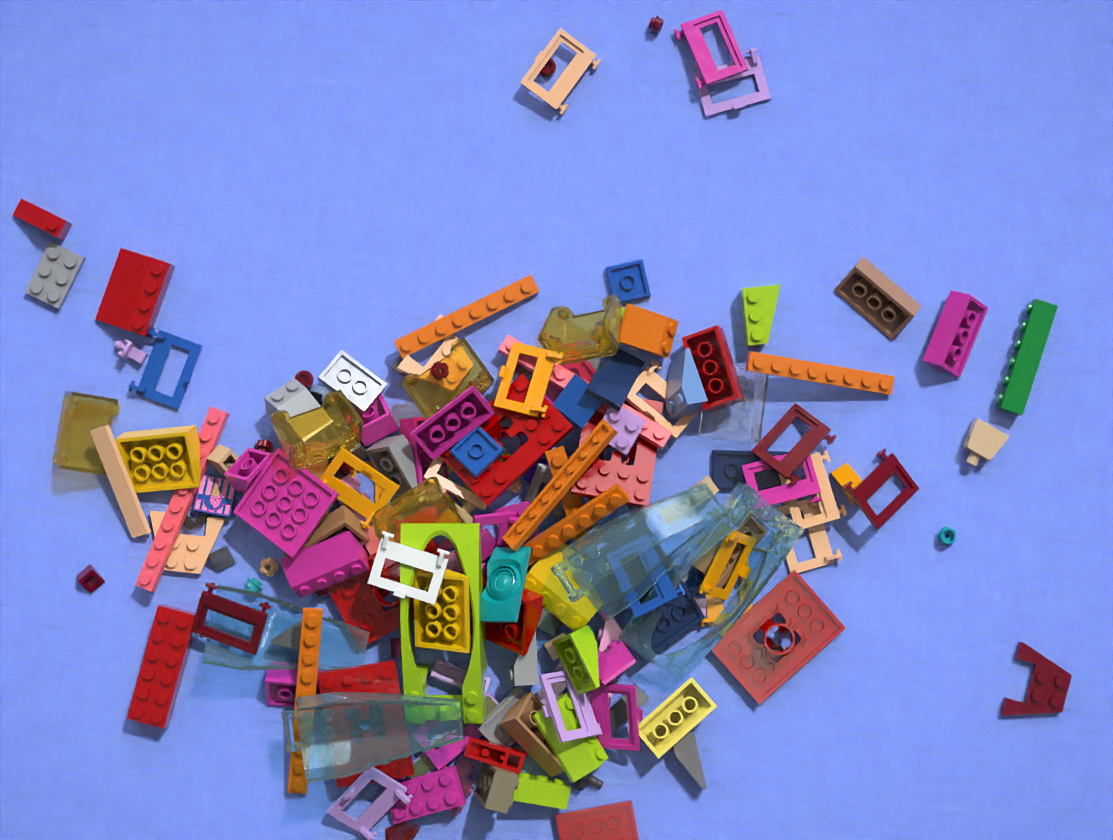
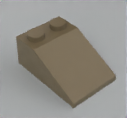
(495, 787)

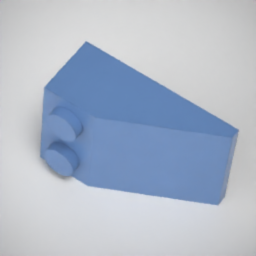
(684, 387)

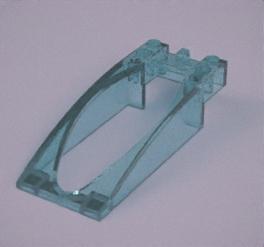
(772, 552)

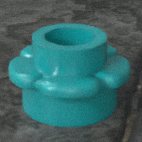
(952, 535)
(254, 584)

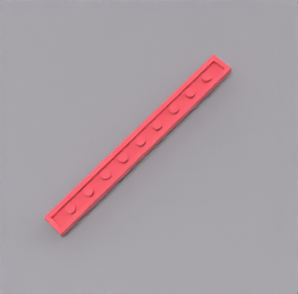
(560, 376)
(179, 506)

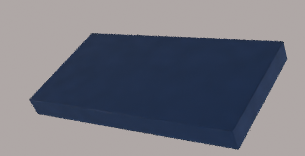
(615, 379)
(728, 469)

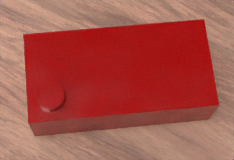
(715, 368)

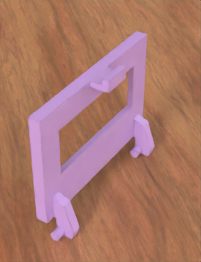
(754, 67)
(581, 704)
(392, 793)

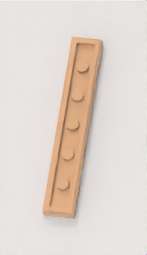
(120, 481)

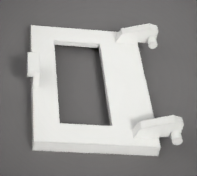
(412, 557)

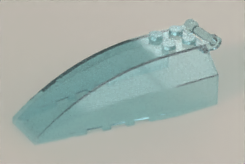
(631, 552)
(340, 642)
(363, 730)

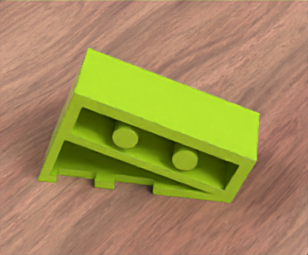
(758, 313)
(542, 791)

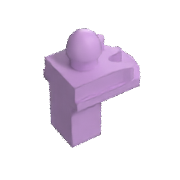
(129, 349)

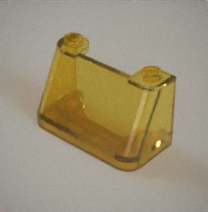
(583, 335)
(464, 371)
(318, 432)
(74, 442)
(421, 504)

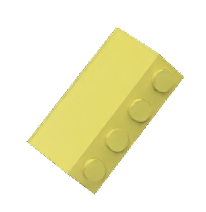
(675, 717)

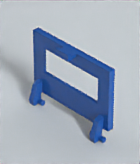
(156, 364)
(665, 592)

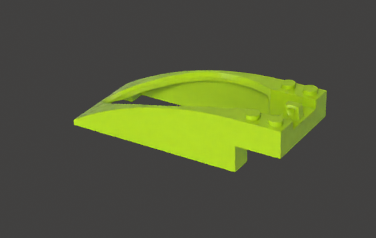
(467, 543)

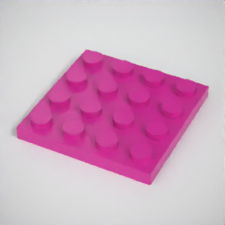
(286, 503)

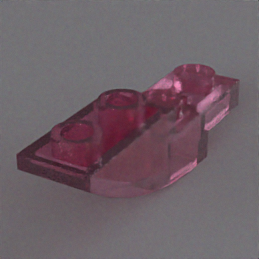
(465, 767)

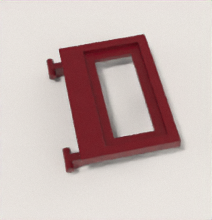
(801, 450)
(875, 480)
(233, 610)

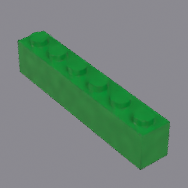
(1027, 357)

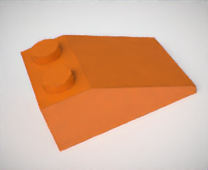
(647, 331)

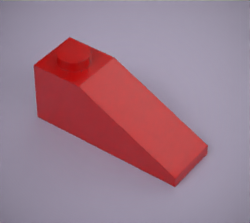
(42, 219)
(496, 754)

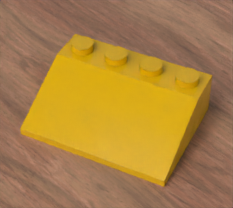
(161, 458)
(555, 597)
(448, 621)

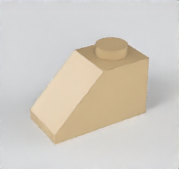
(222, 458)

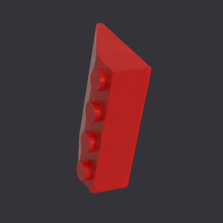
(135, 292)
(517, 635)

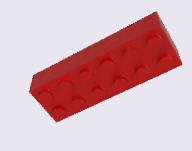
(162, 667)

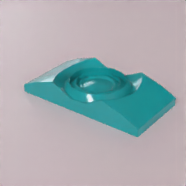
(504, 585)

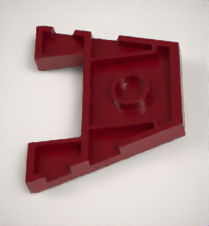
(1046, 686)

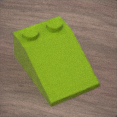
(579, 658)

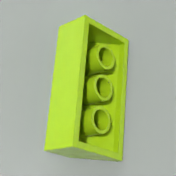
(575, 756)

